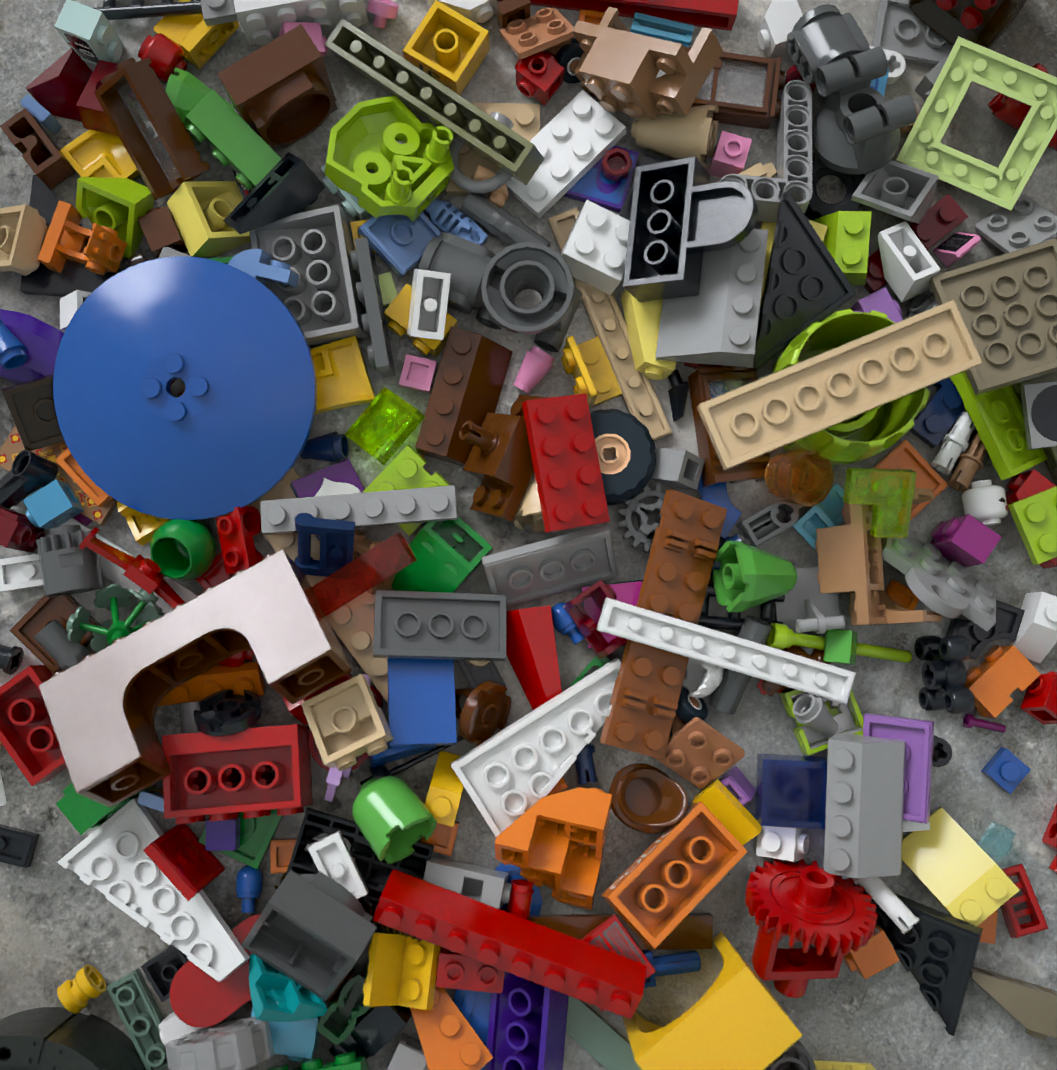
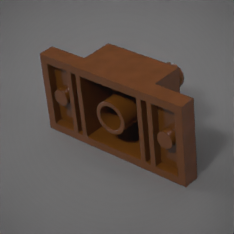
(500, 460)

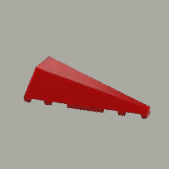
(533, 653)

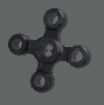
(944, 674)

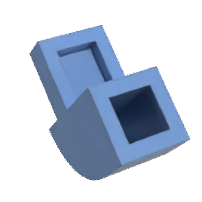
(256, 264)

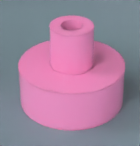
(382, 9)

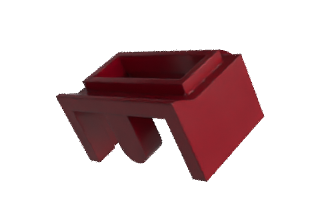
(18, 531)
(586, 625)

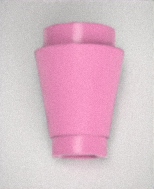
(533, 369)

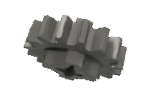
(639, 510)

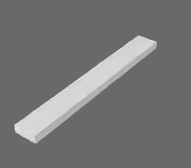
(725, 650)

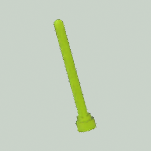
(783, 637)

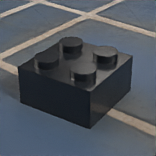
(162, 969)

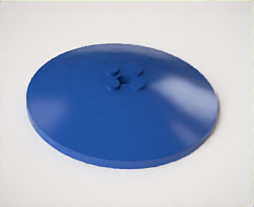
(243, 399)

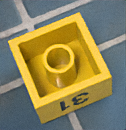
(448, 47)

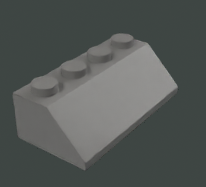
(864, 806)

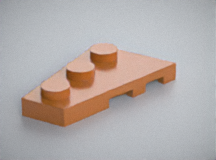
(448, 1037)

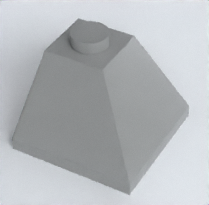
(898, 191)

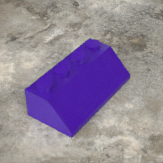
(526, 1026)

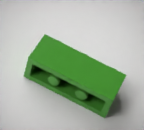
(231, 140)

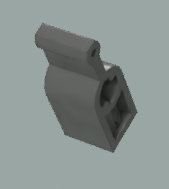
(773, 526)

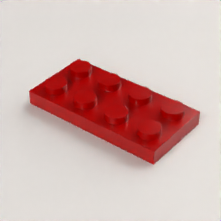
(565, 462)

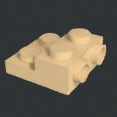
(347, 723)

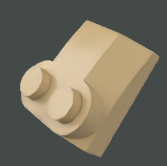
(21, 238)

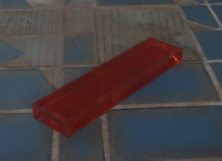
(364, 573)

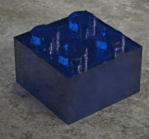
(791, 791)

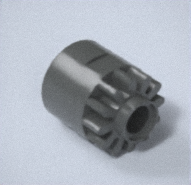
(66, 566)

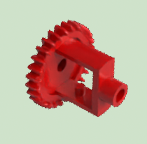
(807, 908)

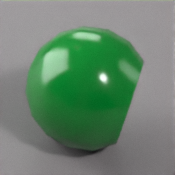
(183, 549)

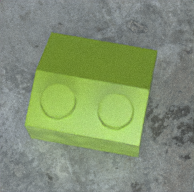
(848, 242)

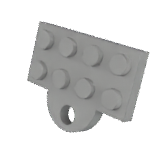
(939, 582)

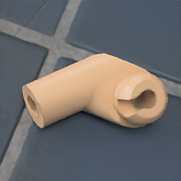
(497, 196)

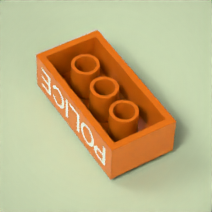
(674, 874)

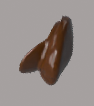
(647, 798)

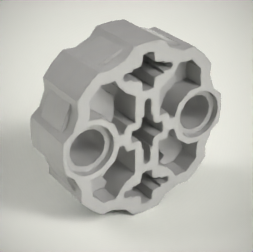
(222, 1046)

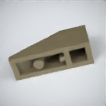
(1025, 1002)

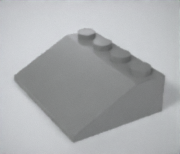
(318, 251)
(724, 317)

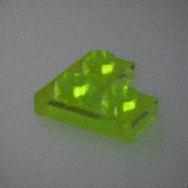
(889, 492)

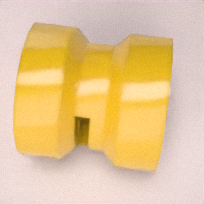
(86, 985)

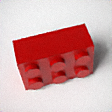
(27, 728)

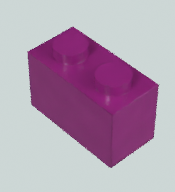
(964, 540)

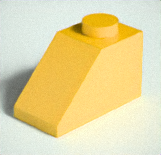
(444, 790)

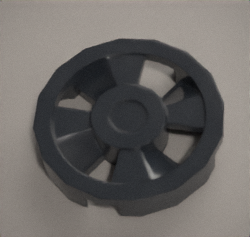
(225, 711)

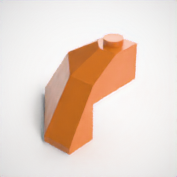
(560, 843)

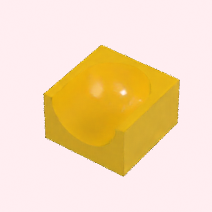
(727, 1029)

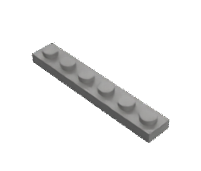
(364, 509)

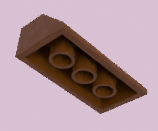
(463, 390)

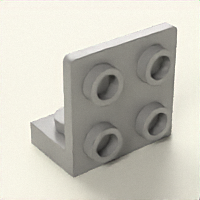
(1020, 227)

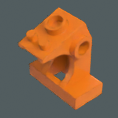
(67, 240)

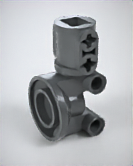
(856, 126)
(494, 281)

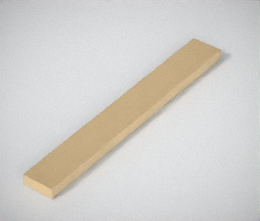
(613, 334)

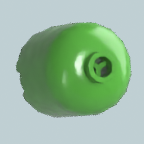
(391, 817)

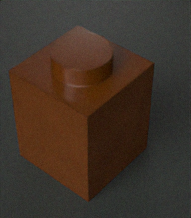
(161, 230)

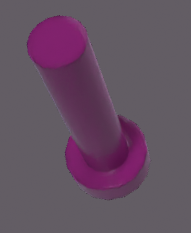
(969, 721)

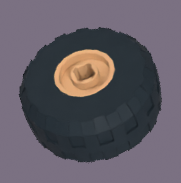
(624, 454)

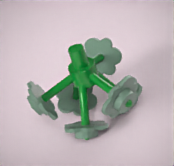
(112, 629)

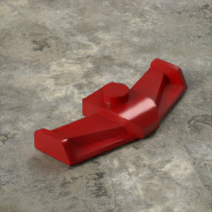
(139, 570)

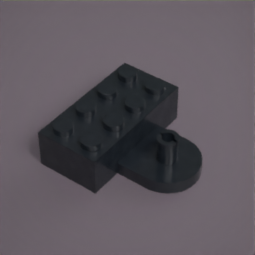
(675, 221)

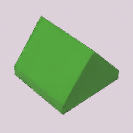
(840, 646)

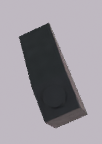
(281, 193)

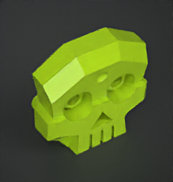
(406, 174)

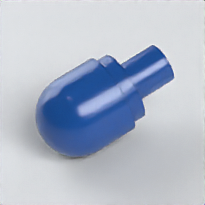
(565, 624)
(248, 887)

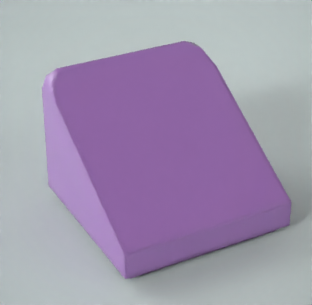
(738, 785)

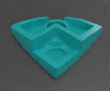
(279, 997)

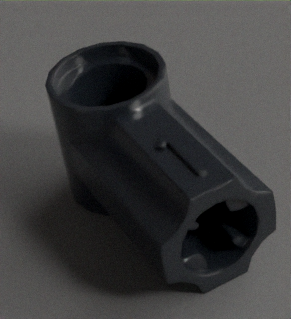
(25, 476)

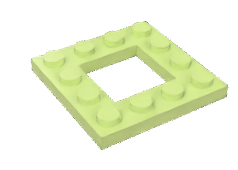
(1002, 74)

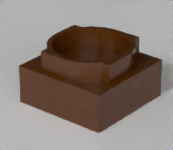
(281, 88)

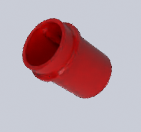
(520, 898)

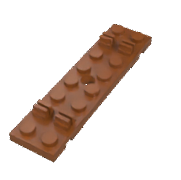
(673, 586)

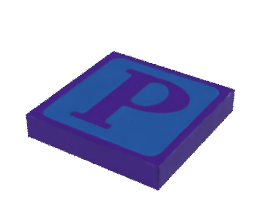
(603, 191)

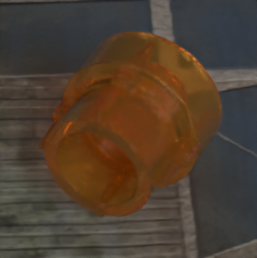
(799, 477)

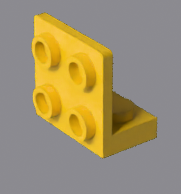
(194, 36)
(590, 371)
(401, 972)

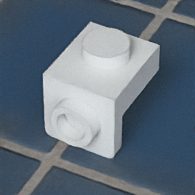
(782, 843)

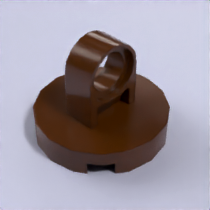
(483, 711)

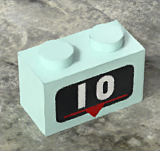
(88, 33)

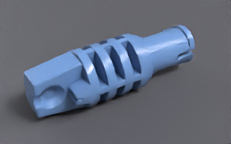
(453, 221)

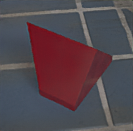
(62, 85)

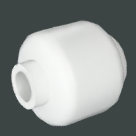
(985, 502)

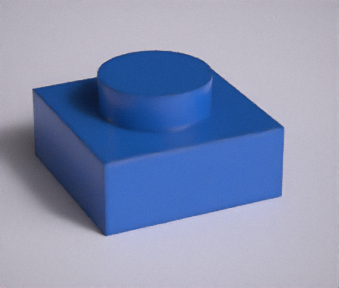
(1005, 770)

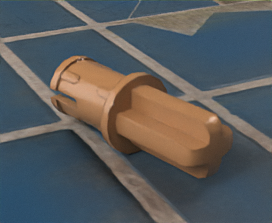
(968, 465)

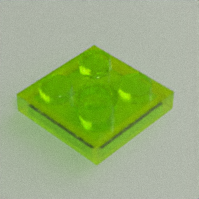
(384, 425)

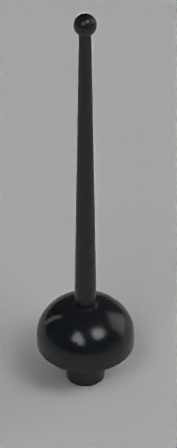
(382, 771)

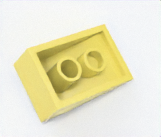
(956, 870)

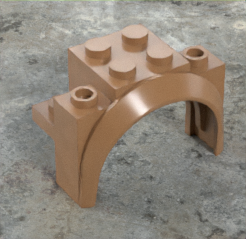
(624, 65)
(853, 565)

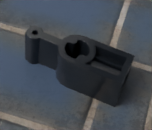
(373, 1031)

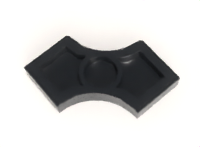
(1006, 627)

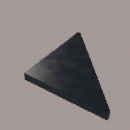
(74, 274)
(800, 283)
(938, 954)

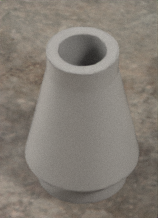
(814, 714)

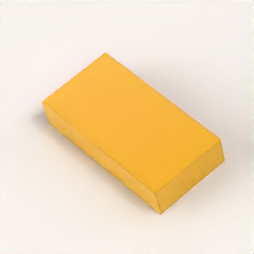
(729, 812)

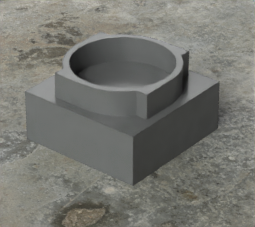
(311, 932)

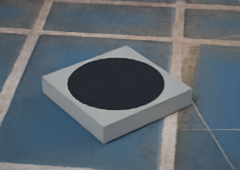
(1040, 414)

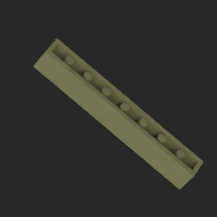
(435, 101)

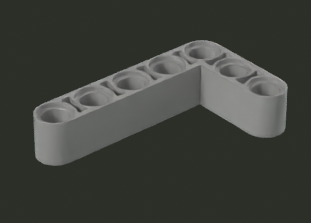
(792, 156)

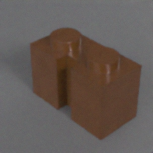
(37, 148)

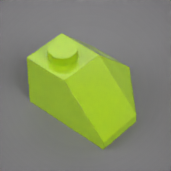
(116, 205)

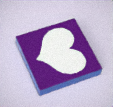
(332, 480)

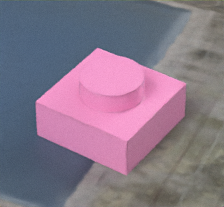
(418, 374)

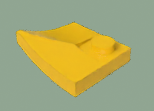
(100, 156)
(341, 375)

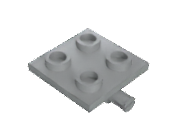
(808, 609)

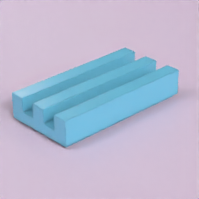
(662, 29)

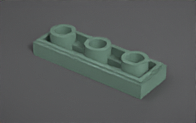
(134, 1004)

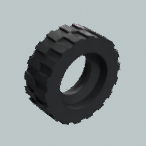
(819, 208)

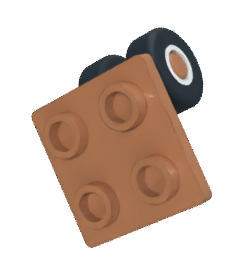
(548, 32)
(695, 747)

